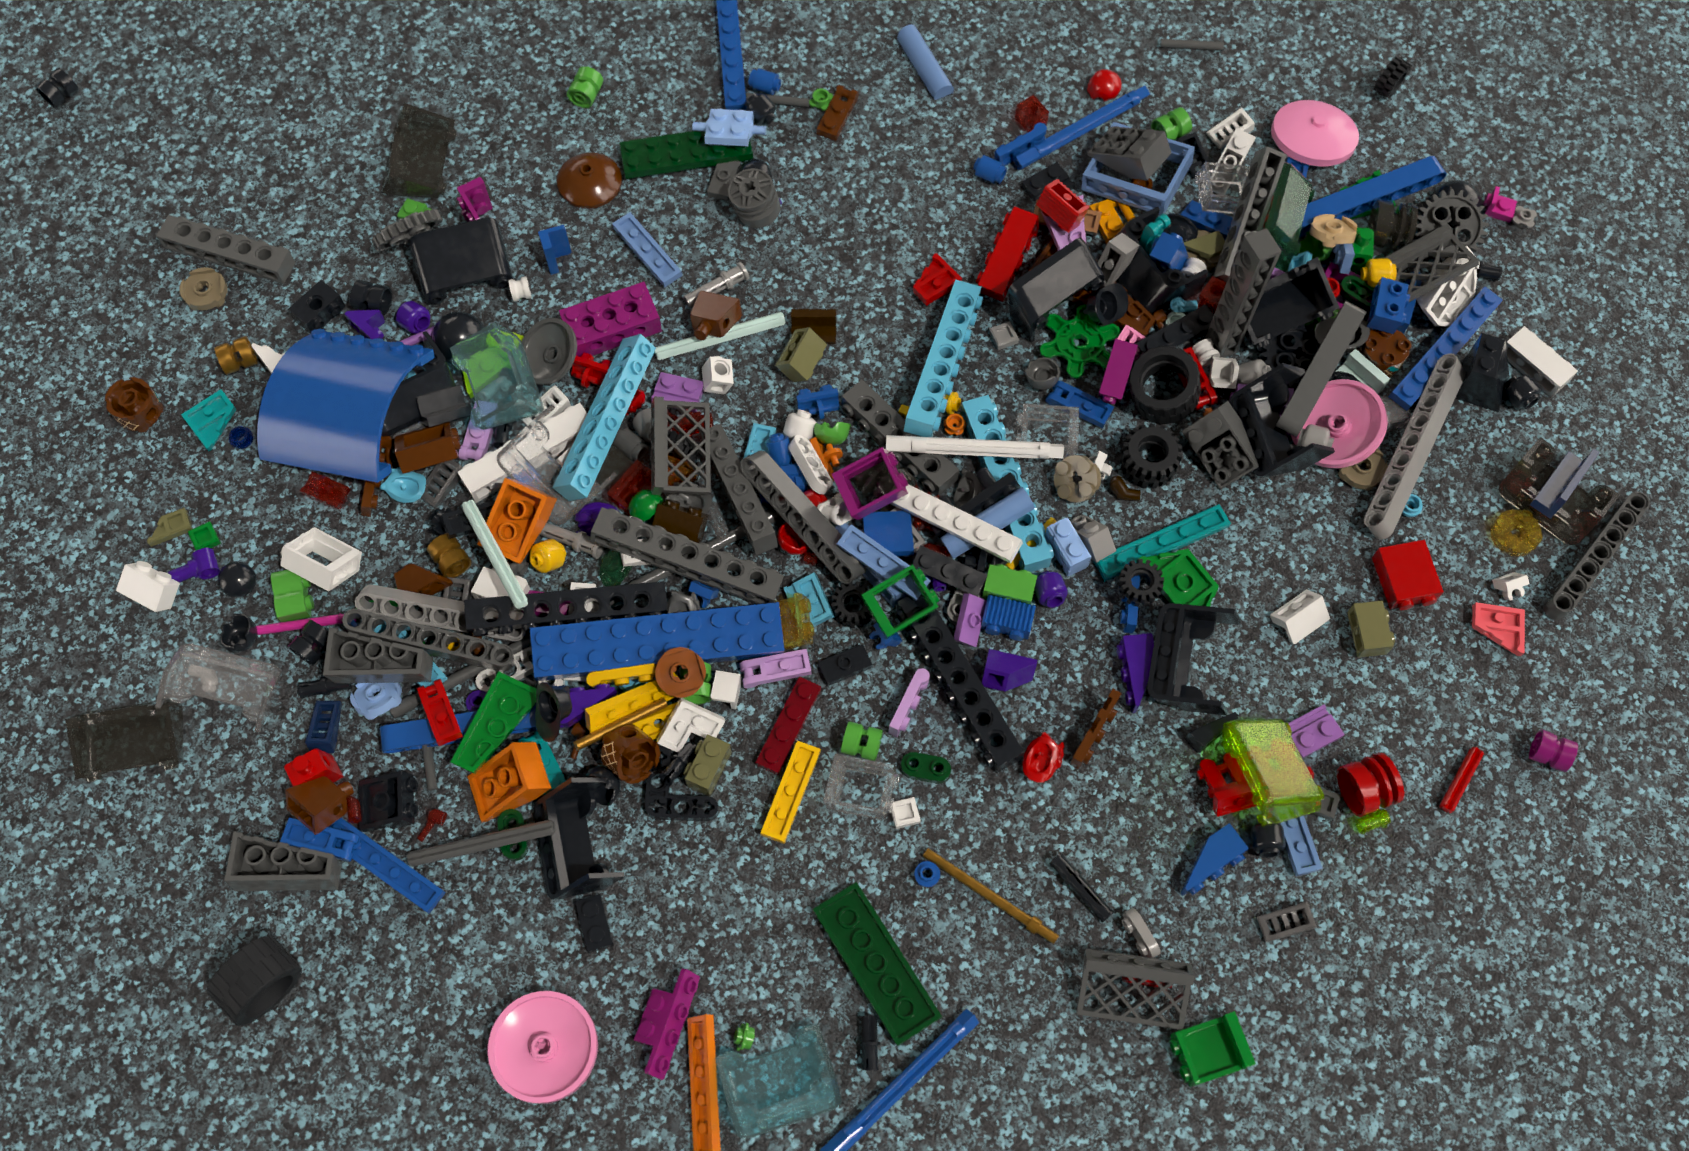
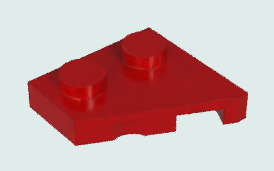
(935, 281)

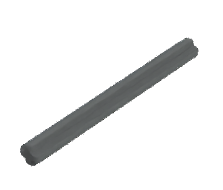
(481, 843)

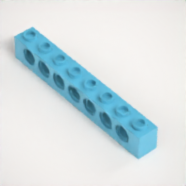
(943, 359)
(983, 410)
(604, 418)

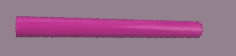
(299, 624)

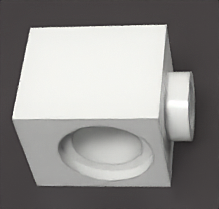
(717, 375)

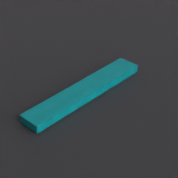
(1165, 540)

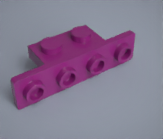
(664, 1021)

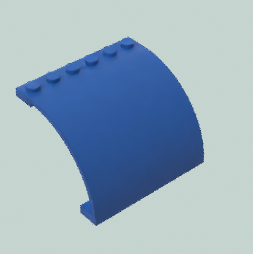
(331, 403)

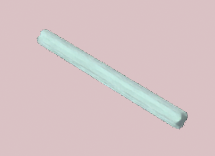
(738, 330)
(495, 554)

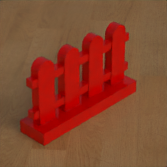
(1231, 796)

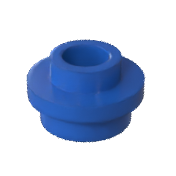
(923, 881)

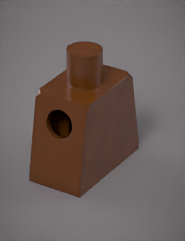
(714, 314)
(318, 802)

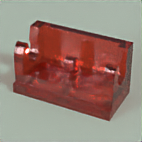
(632, 481)

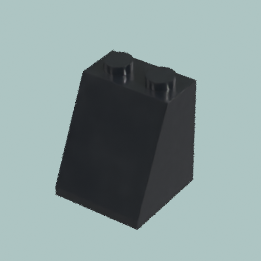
(1485, 373)

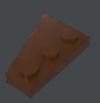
(1096, 732)

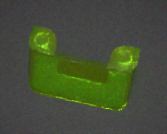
(1272, 769)

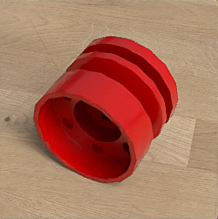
(1370, 784)

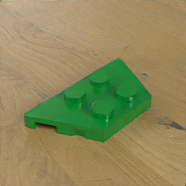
(1184, 578)

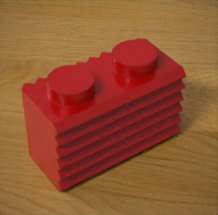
(1062, 206)

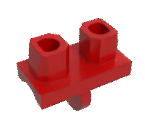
(589, 370)

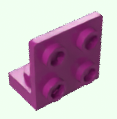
(473, 199)

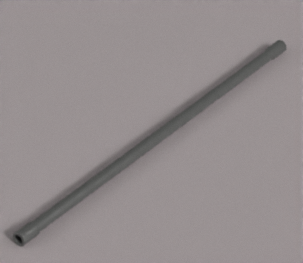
(412, 701)

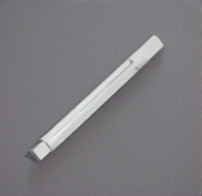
(974, 447)

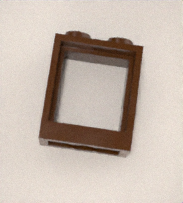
(427, 447)

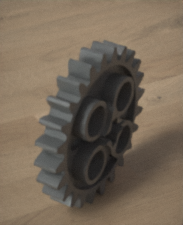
(1471, 227)
(400, 232)

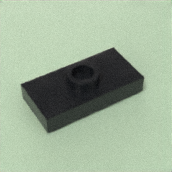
(845, 665)

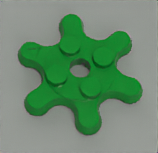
(1079, 328)

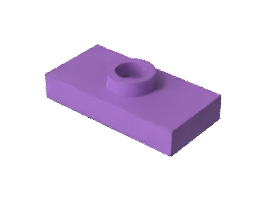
(970, 620)

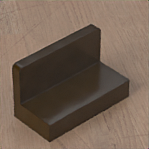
(819, 320)

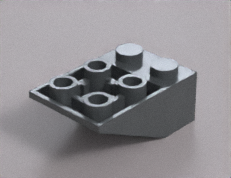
(1132, 151)
(1222, 445)

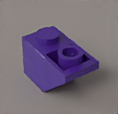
(1007, 670)

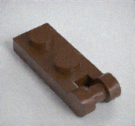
(837, 113)

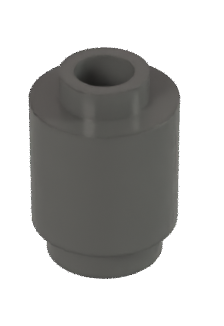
(630, 444)

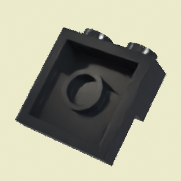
(387, 801)

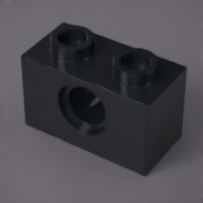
(320, 296)

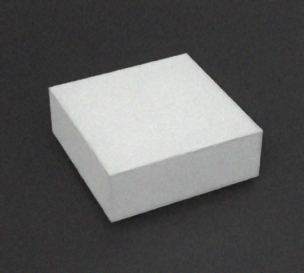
(905, 813)

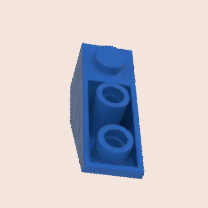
(1216, 853)

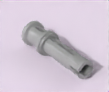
(725, 281)
(578, 541)

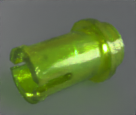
(1373, 821)

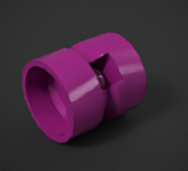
(1558, 752)

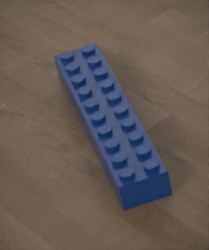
(635, 641)

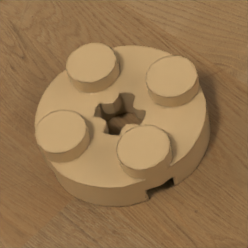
(1332, 230)

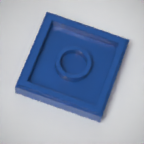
(891, 531)

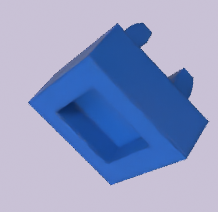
(704, 591)
(892, 641)

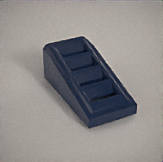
(324, 741)

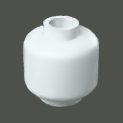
(799, 424)

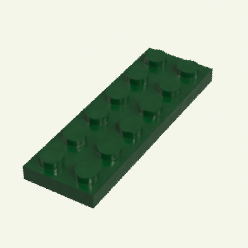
(677, 153)
(877, 964)

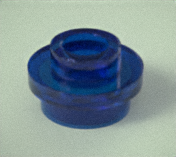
(238, 432)

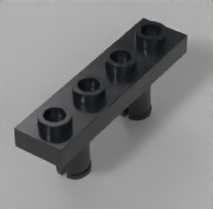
(993, 493)

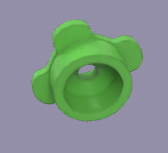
(818, 95)
(744, 1037)

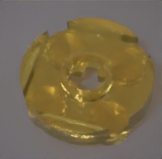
(1524, 522)

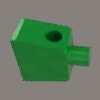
(1363, 248)

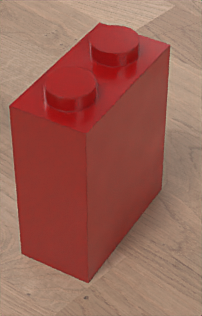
(1407, 575)

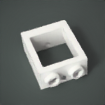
(343, 556)

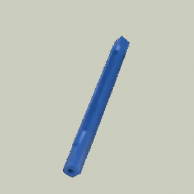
(1080, 128)
(901, 1084)

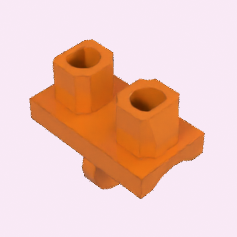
(831, 455)

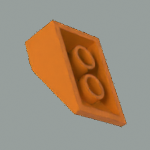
(518, 518)
(509, 780)

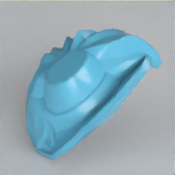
(404, 487)

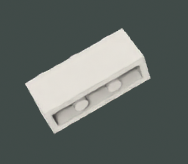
(1539, 362)

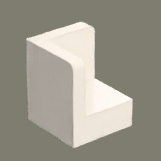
(1224, 372)
(726, 688)

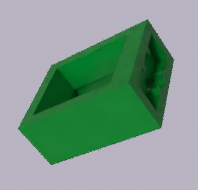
(918, 578)

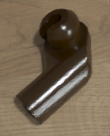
(1121, 490)

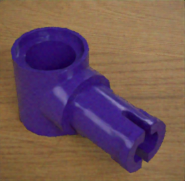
(201, 565)

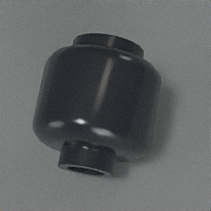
(762, 108)
(1522, 392)
(1267, 840)

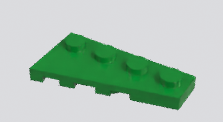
(496, 718)

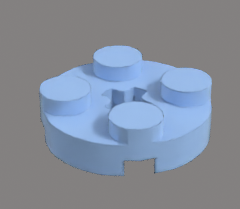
(372, 706)

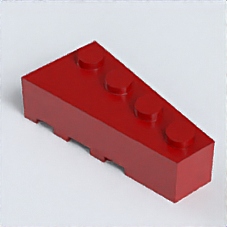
(1008, 253)

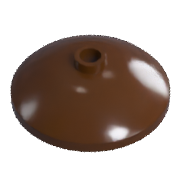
(592, 187)

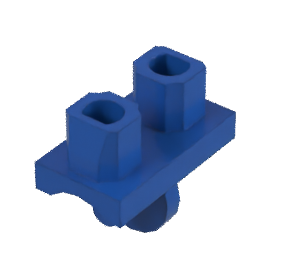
(818, 402)

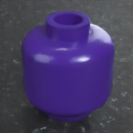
(413, 317)
(1050, 589)

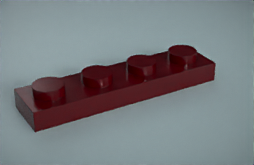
(788, 725)

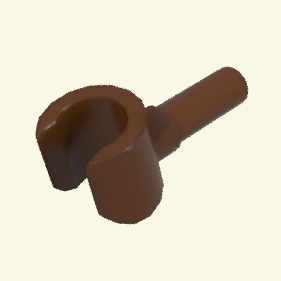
(1160, 317)
(388, 444)
(578, 731)

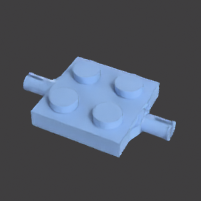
(729, 127)

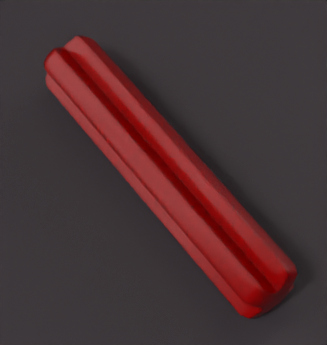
(1461, 780)

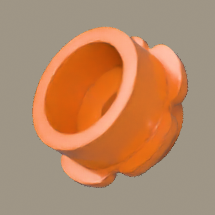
(954, 419)

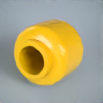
(1376, 269)
(547, 555)

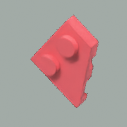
(1501, 625)

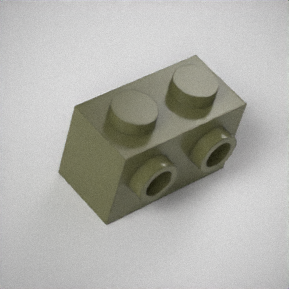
(801, 355)
(1370, 629)
(708, 765)

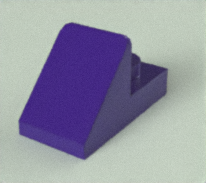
(366, 322)

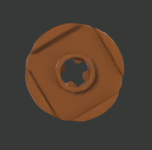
(687, 660)

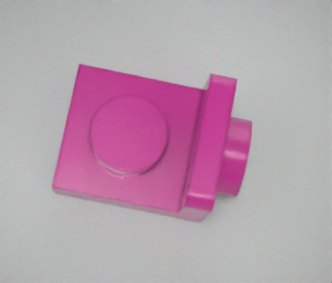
(1499, 206)

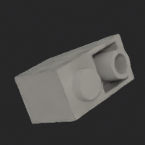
(1094, 536)

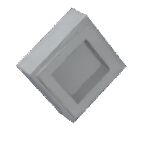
(1003, 335)

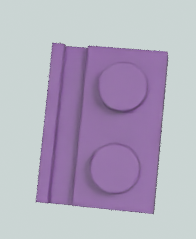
(678, 388)
(1314, 731)

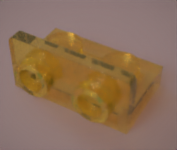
(796, 622)

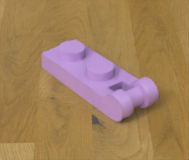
(477, 438)
(775, 668)
(910, 701)

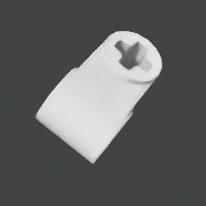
(835, 510)

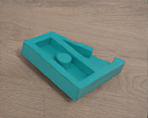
(210, 418)

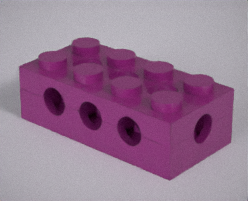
(608, 319)

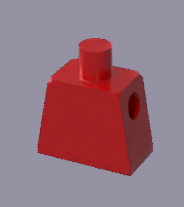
(312, 766)

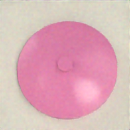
(1315, 133)
(1354, 419)
(542, 1047)

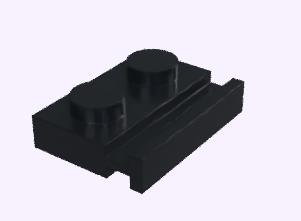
(1036, 183)

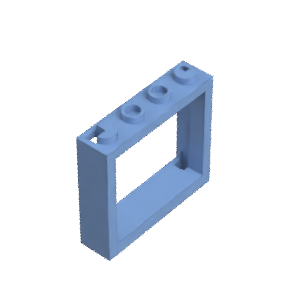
(1134, 194)

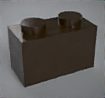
(681, 520)

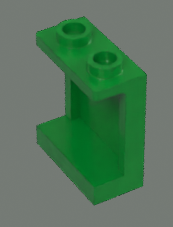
(1211, 1050)

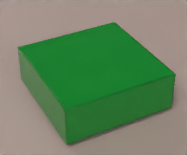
(204, 536)

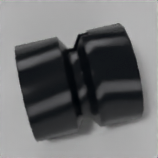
(51, 93)
(369, 297)
(311, 643)

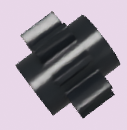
(435, 521)

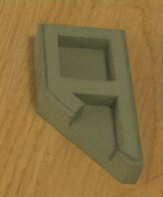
(1207, 245)
(171, 526)

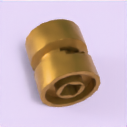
(228, 358)
(449, 555)

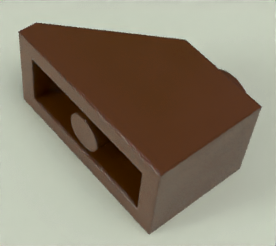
(420, 580)

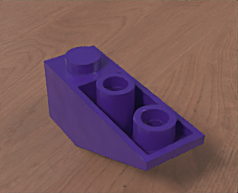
(1136, 659)
(583, 699)

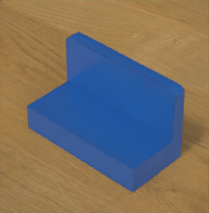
(554, 244)

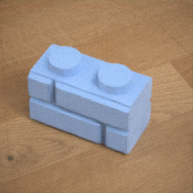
(1067, 546)

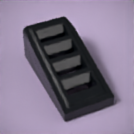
(1194, 140)
(1205, 735)

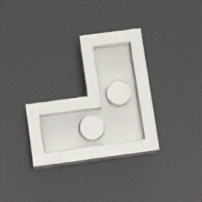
(688, 719)

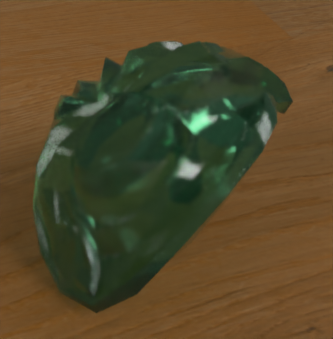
(612, 569)

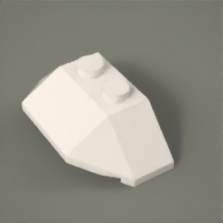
(1451, 298)

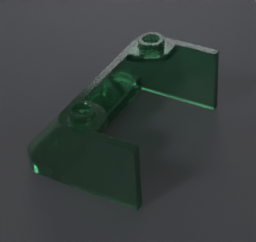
(1287, 213)

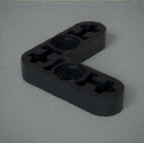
(663, 796)

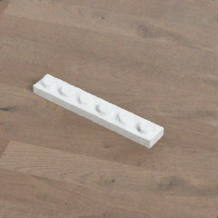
(959, 523)

